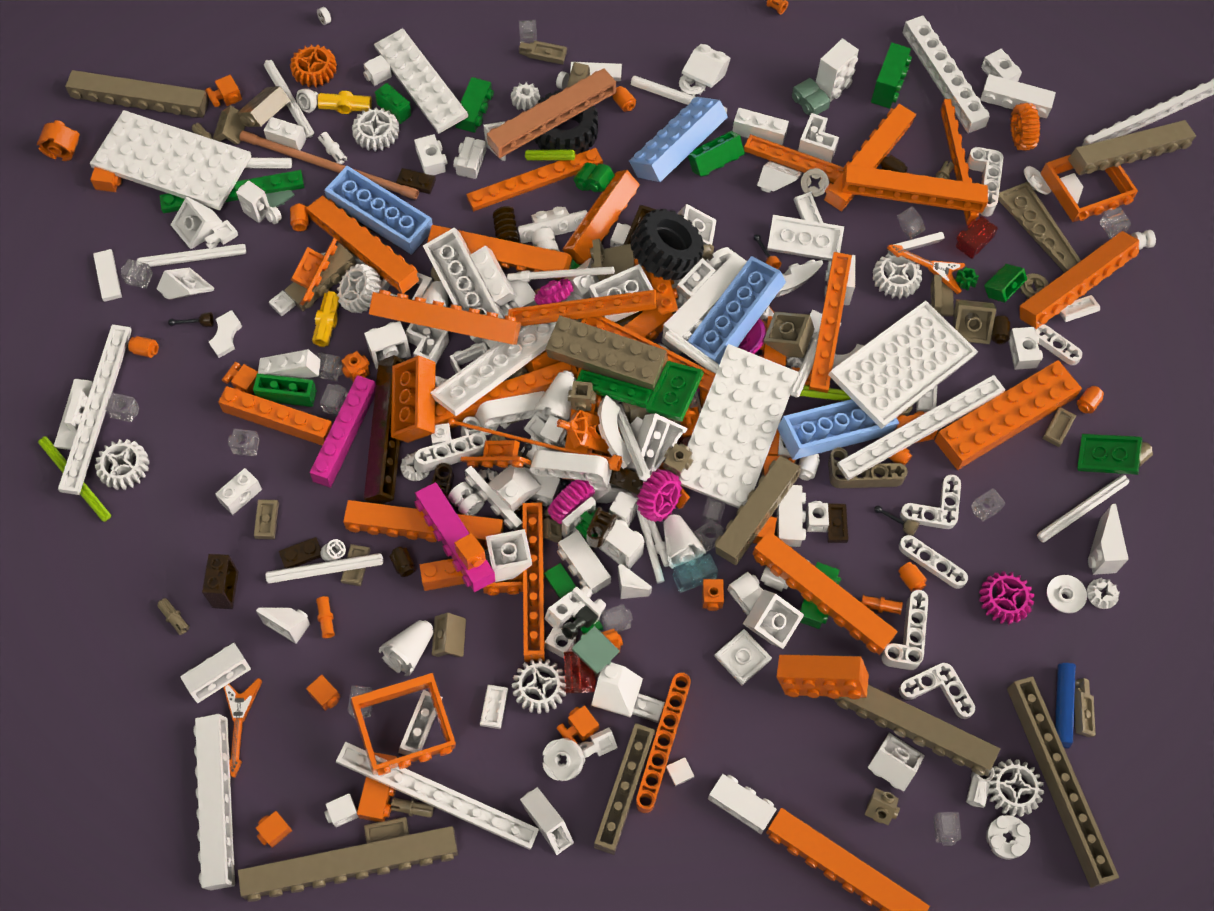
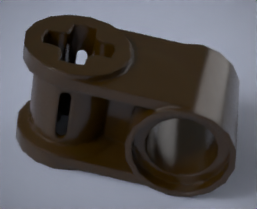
(444, 483)
(601, 524)

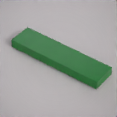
(617, 389)
(562, 585)

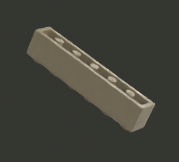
(757, 510)
(624, 789)

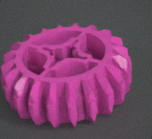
(659, 495)
(570, 499)
(1003, 583)

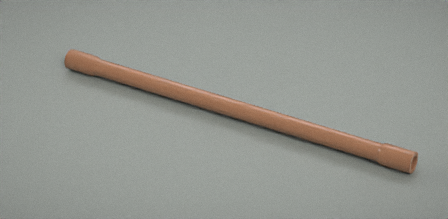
(256, 140)

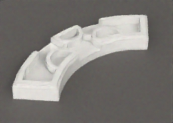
(609, 430)

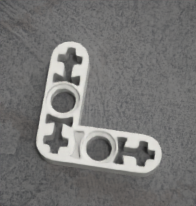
(939, 513)
(938, 680)

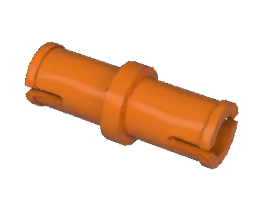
(882, 604)
(325, 617)

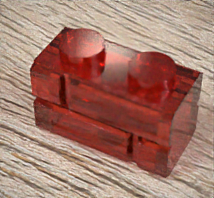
(976, 237)
(578, 675)

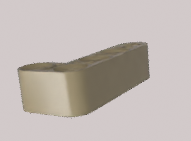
(892, 473)

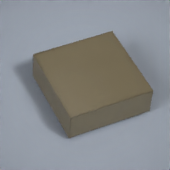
(552, 530)

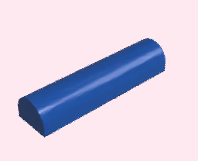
(1065, 703)

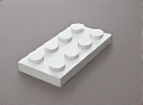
(804, 238)

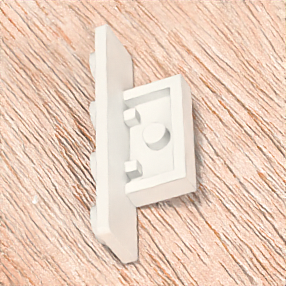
(557, 219)
(73, 413)

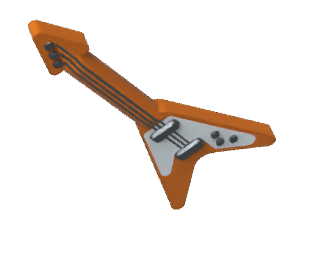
(941, 268)
(239, 707)

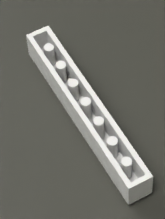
(214, 802)

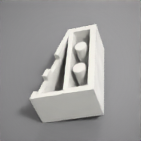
(655, 438)

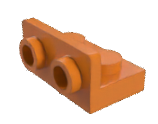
(510, 586)

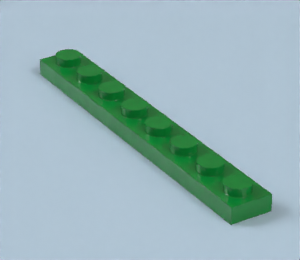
(269, 184)

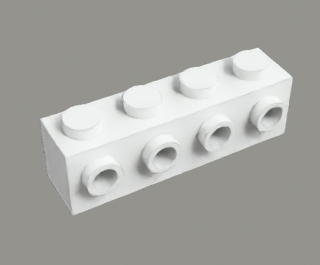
(1011, 93)

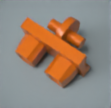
(690, 420)

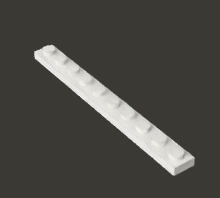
(1151, 115)
(94, 410)
(920, 427)
(442, 798)

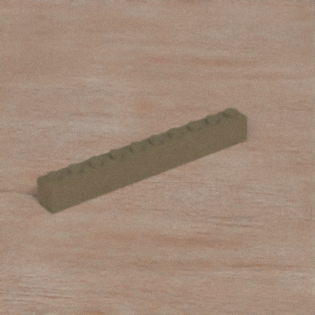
(1062, 783)
(347, 863)

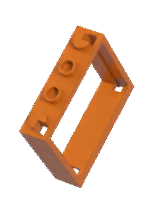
(1075, 213)
(394, 691)

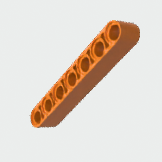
(659, 751)

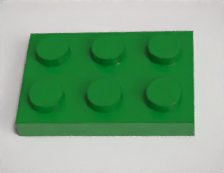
(674, 391)
(1110, 454)

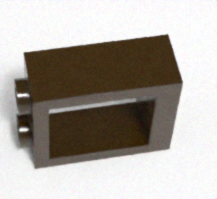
(218, 577)

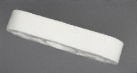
(1071, 348)

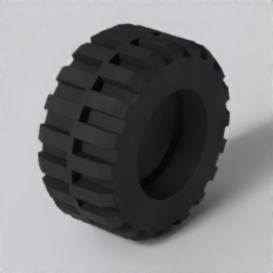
(575, 139)
(652, 239)

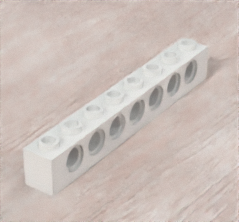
(946, 74)

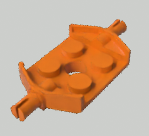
(583, 431)

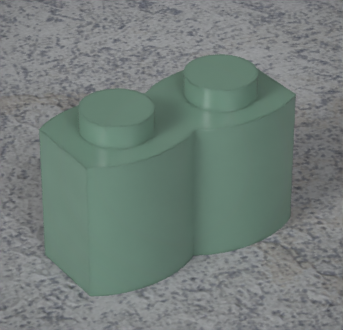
(810, 97)

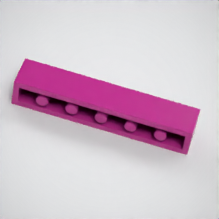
(343, 431)
(450, 529)

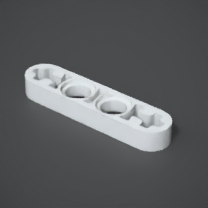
(935, 558)

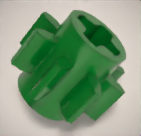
(966, 278)

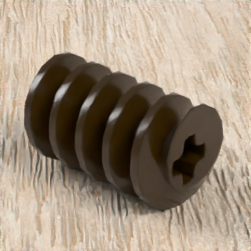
(505, 224)

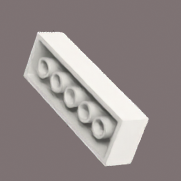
(459, 274)
(697, 307)

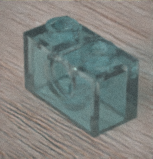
(693, 572)

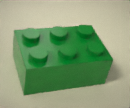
(891, 75)

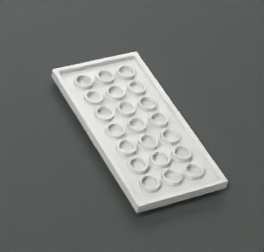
(171, 159)
(902, 364)
(737, 426)

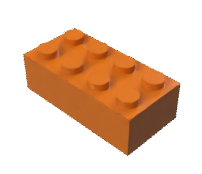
(411, 399)
(823, 676)

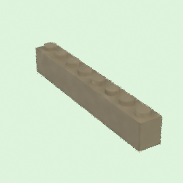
(137, 94)
(1131, 147)
(924, 729)

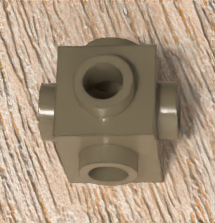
(582, 396)
(677, 465)
(882, 806)

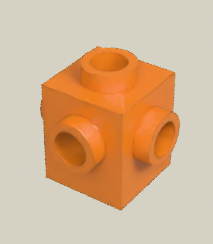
(355, 365)

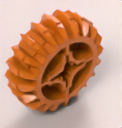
(313, 65)
(1025, 126)

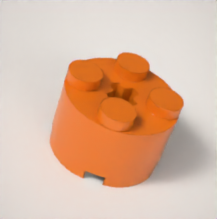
(58, 141)

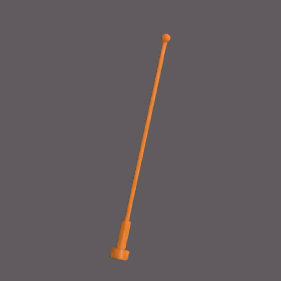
(614, 462)

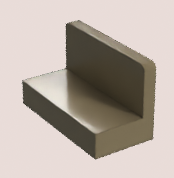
(229, 126)
(941, 297)
(448, 635)

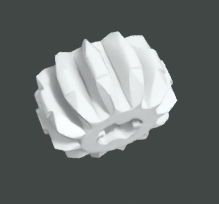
(525, 96)

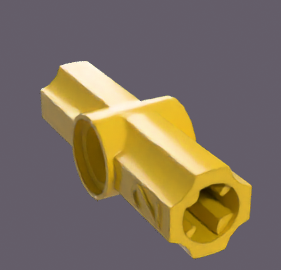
(344, 102)
(326, 319)

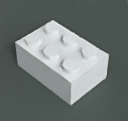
(837, 69)
(624, 282)

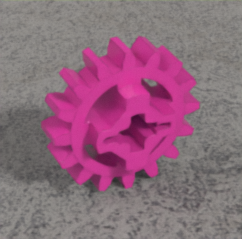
(554, 292)

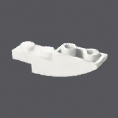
(798, 275)

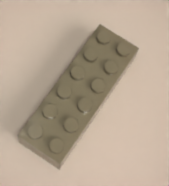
(606, 353)

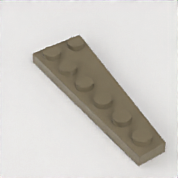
(1035, 219)

